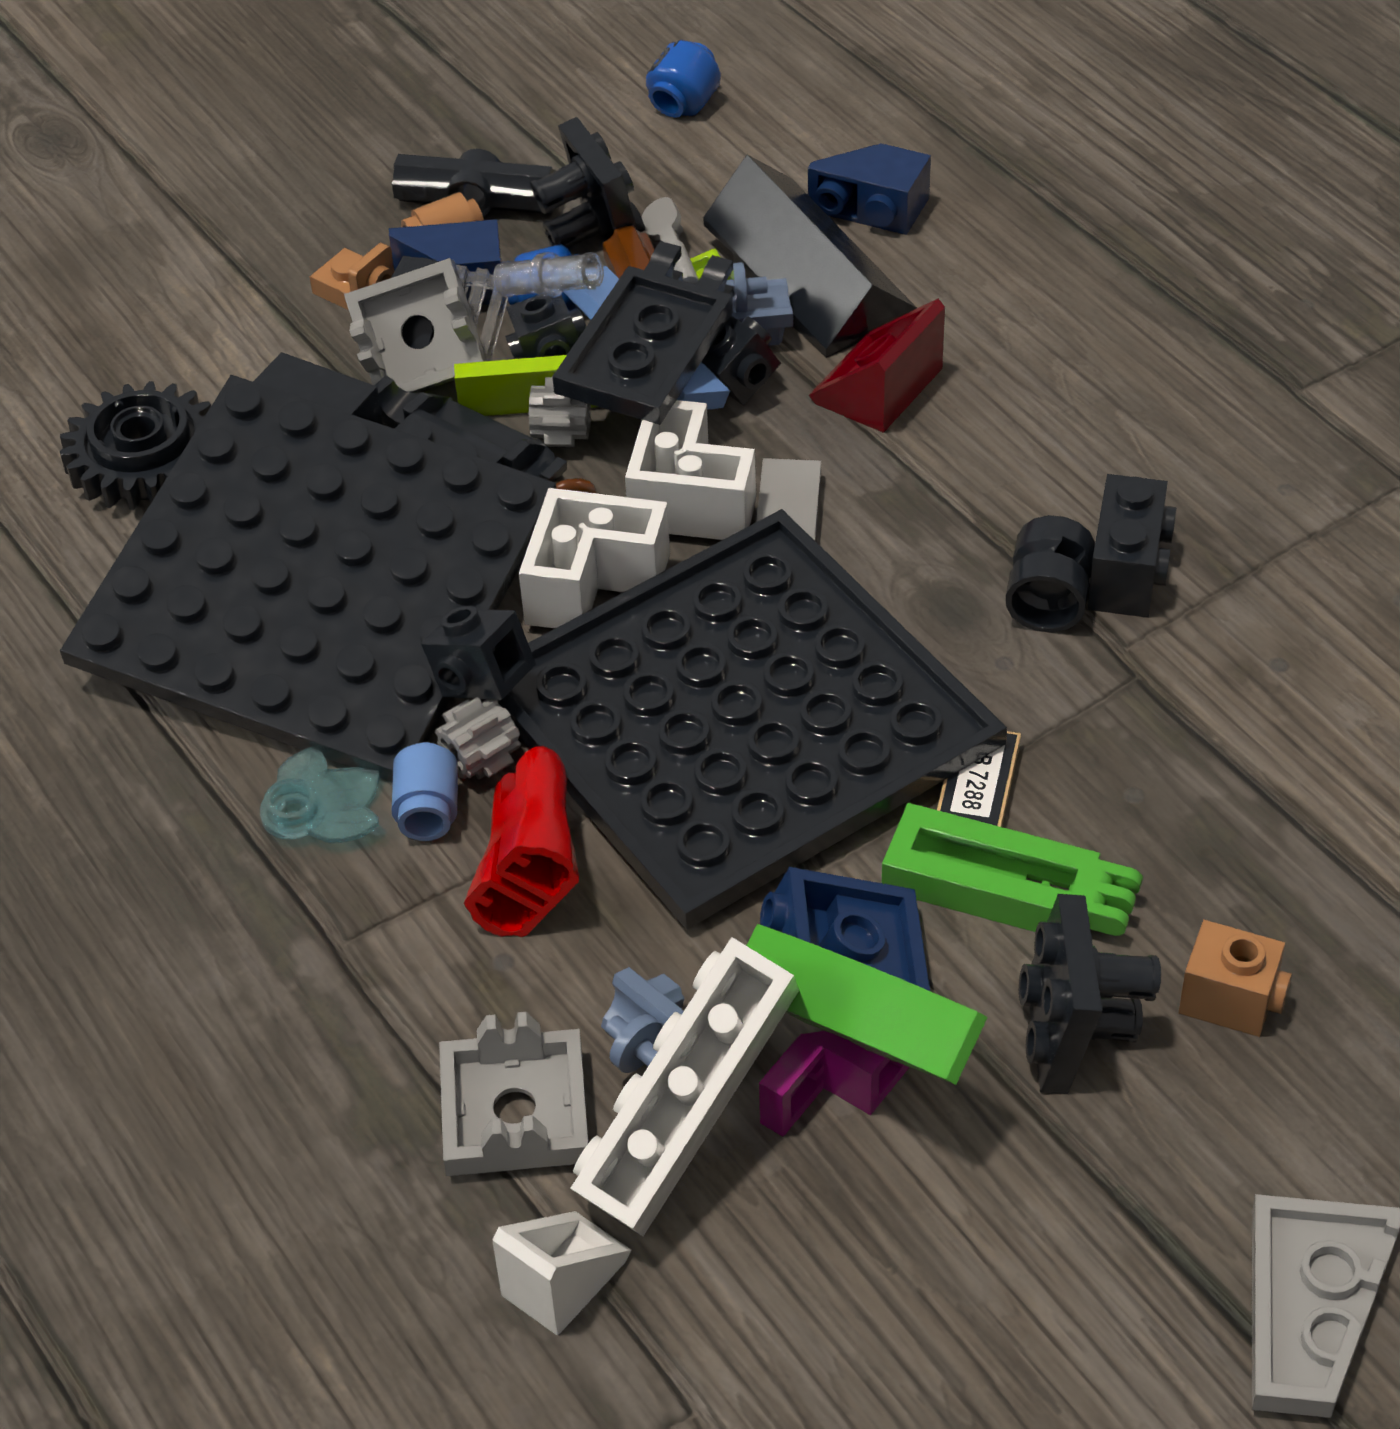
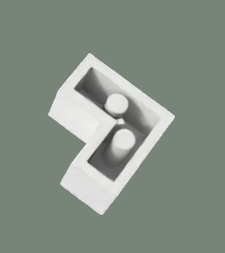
(705, 485)
(587, 546)

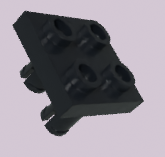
(592, 179)
(1073, 990)

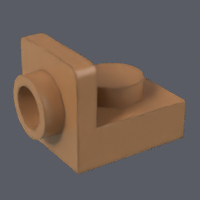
(351, 272)

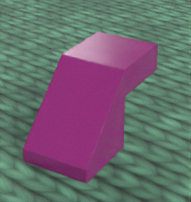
(819, 1063)

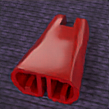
(529, 848)

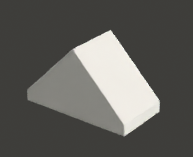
(555, 1266)

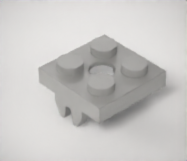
(384, 307)
(503, 1062)

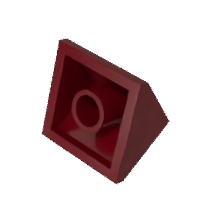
(886, 369)

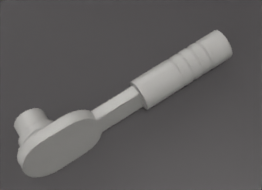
(663, 223)

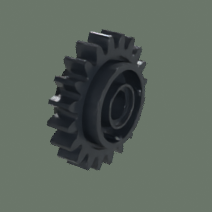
(130, 442)

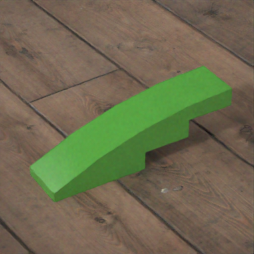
(874, 1007)

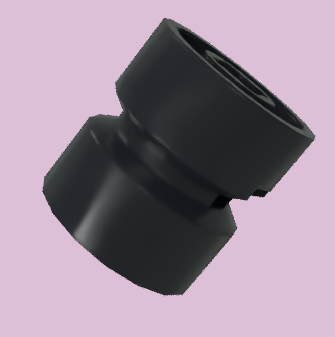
(1050, 574)

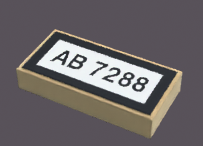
(984, 786)

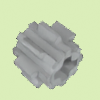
(557, 417)
(479, 737)

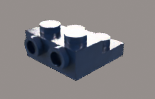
(852, 918)

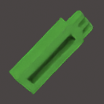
(987, 867)

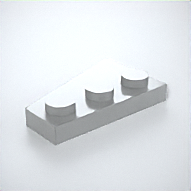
(1312, 1296)

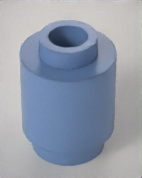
(424, 791)

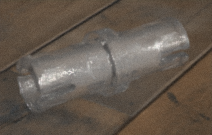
(548, 274)

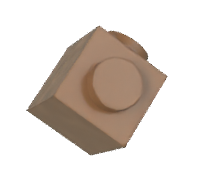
(1234, 978)

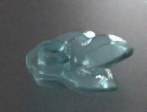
(320, 800)

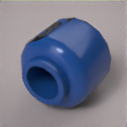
(683, 79)

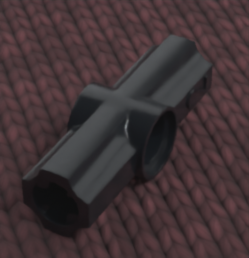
(475, 174)

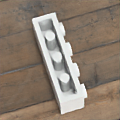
(685, 1086)

